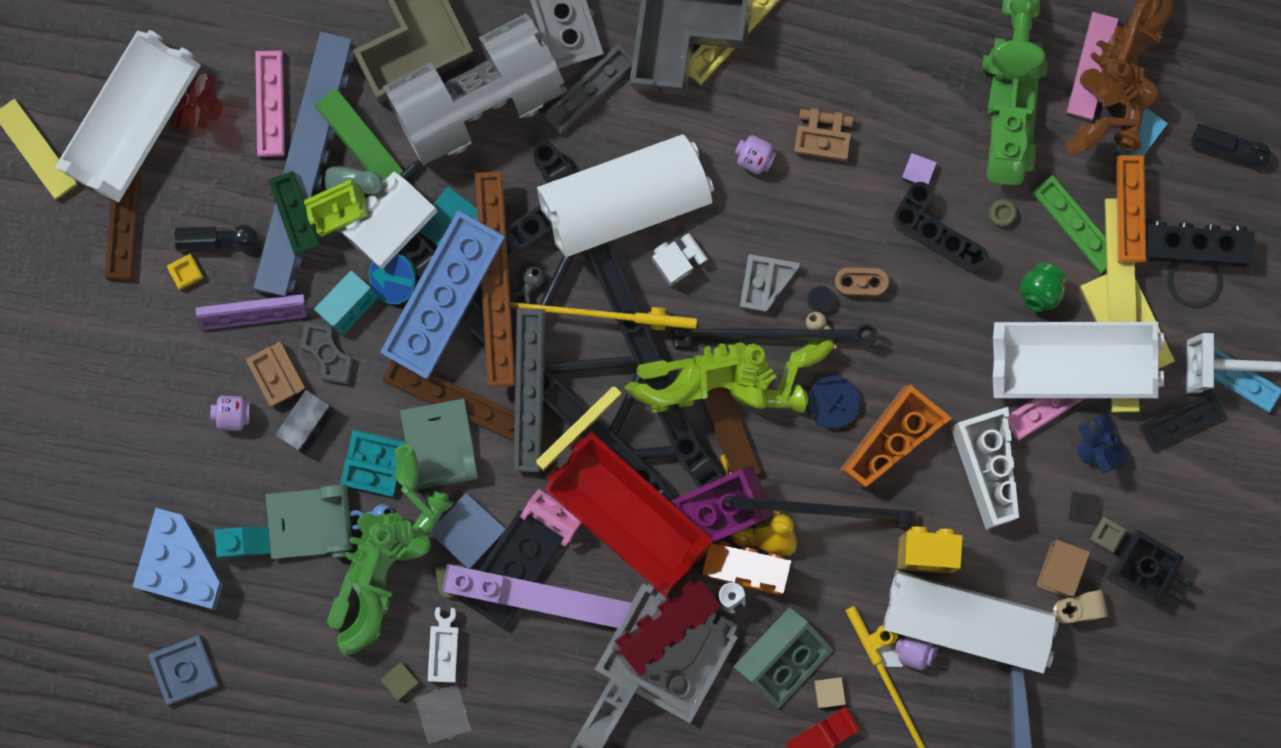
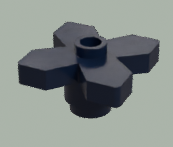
(1101, 444)

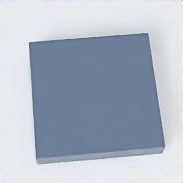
(467, 531)
(183, 670)

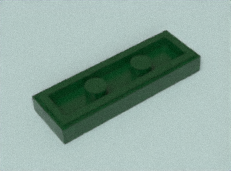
(294, 213)

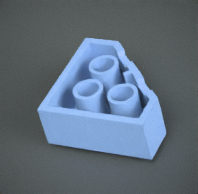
(176, 563)

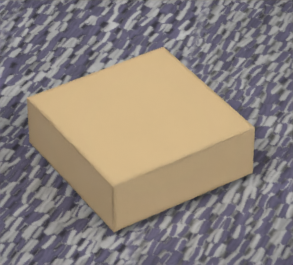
(829, 692)

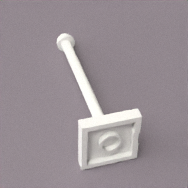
(1202, 364)

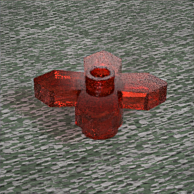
(198, 105)

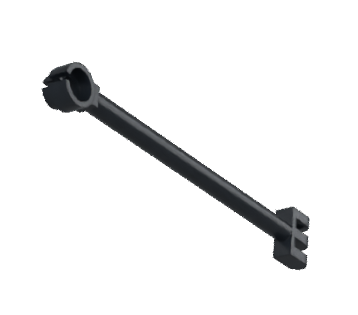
(774, 334)
(902, 517)

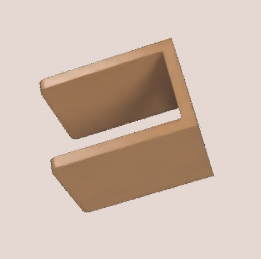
(1062, 569)

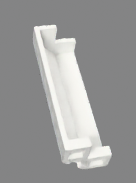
(1077, 360)
(970, 621)

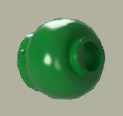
(1043, 287)

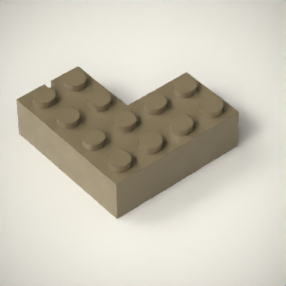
(425, 35)

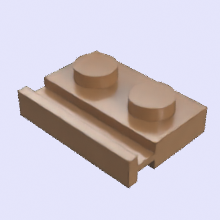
(275, 374)

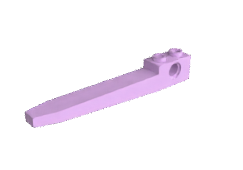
(534, 596)

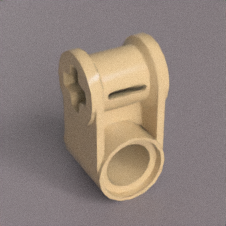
(1085, 607)

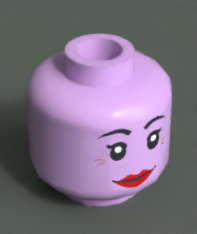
(755, 154)
(230, 413)

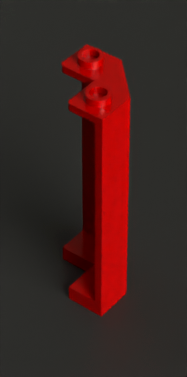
(627, 514)

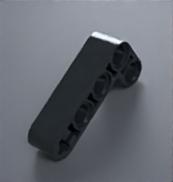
(942, 231)

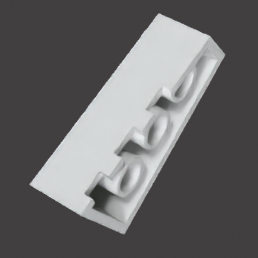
(989, 465)

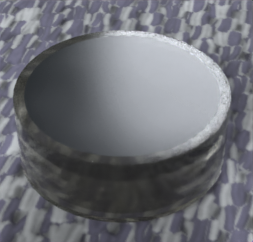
(820, 299)

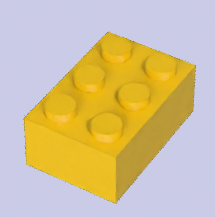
(930, 551)

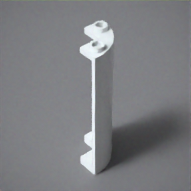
(128, 115)
(625, 195)

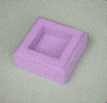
(918, 169)

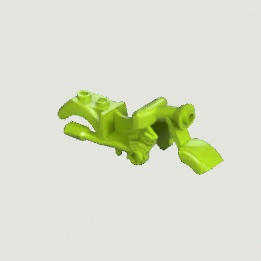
(741, 371)

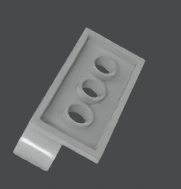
(552, 28)

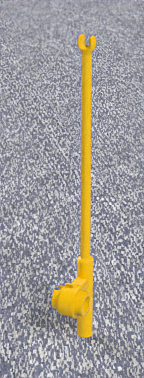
(657, 318)
(871, 644)

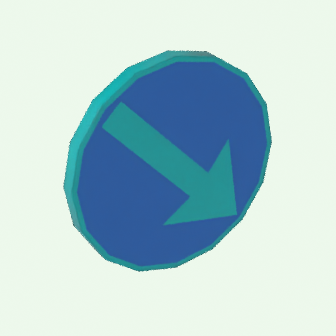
(395, 281)

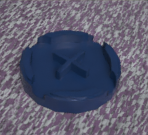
(833, 402)

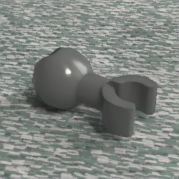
(530, 282)

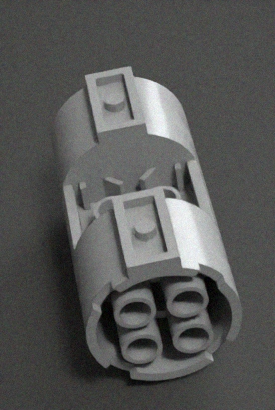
(515, 70)

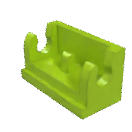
(336, 207)

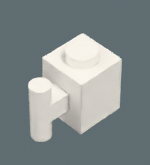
(674, 263)

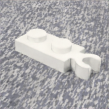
(443, 649)

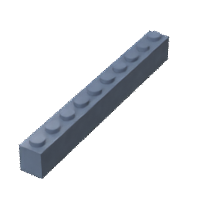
(305, 158)

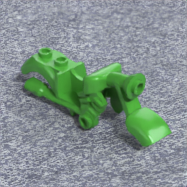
(1014, 95)
(382, 543)

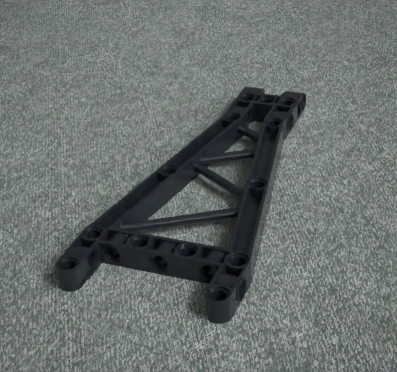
(637, 340)

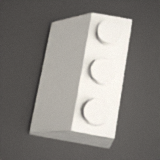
(391, 222)

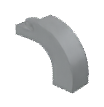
(606, 712)

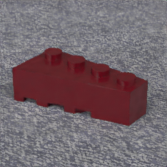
(665, 626)

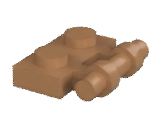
(823, 142)

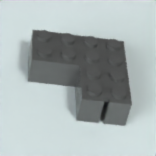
(672, 28)

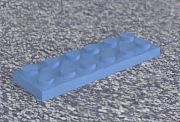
(443, 294)

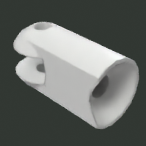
(731, 596)

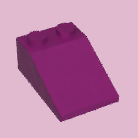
(710, 514)

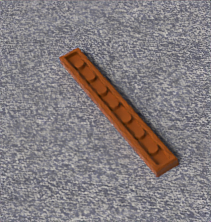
(496, 285)

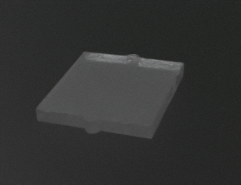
(442, 714)

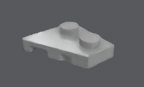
(764, 281)

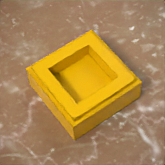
(185, 272)

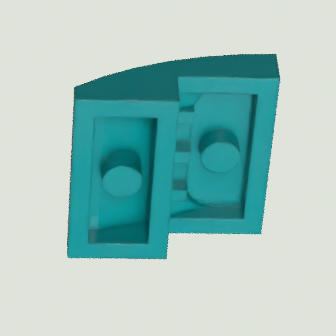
(371, 463)

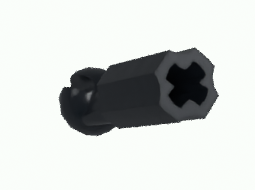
(1230, 146)
(212, 238)

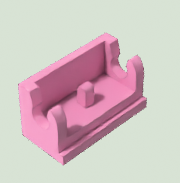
(552, 514)

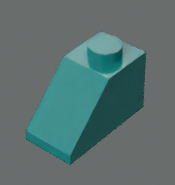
(242, 542)

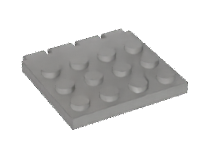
(686, 670)

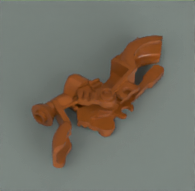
(1122, 78)

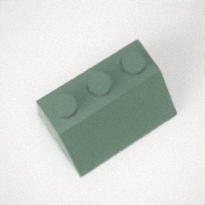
(783, 658)

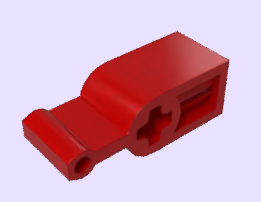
(827, 732)

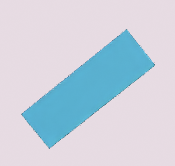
(1248, 385)

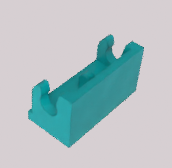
(346, 303)

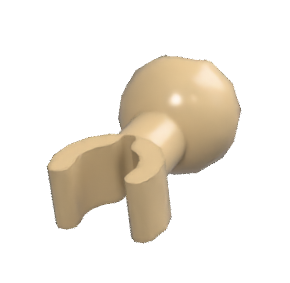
(819, 323)

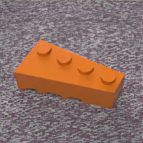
(895, 434)

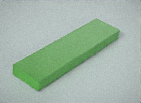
(356, 135)
(1073, 221)

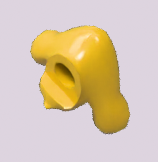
(772, 535)

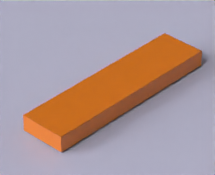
(1130, 209)

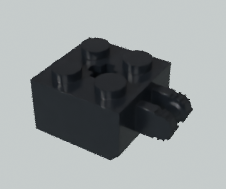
(1162, 563)

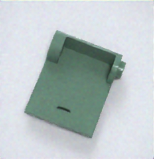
(441, 445)
(313, 520)

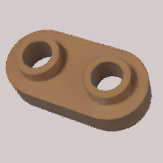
(860, 281)

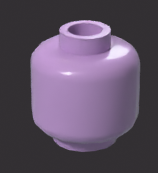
(916, 652)

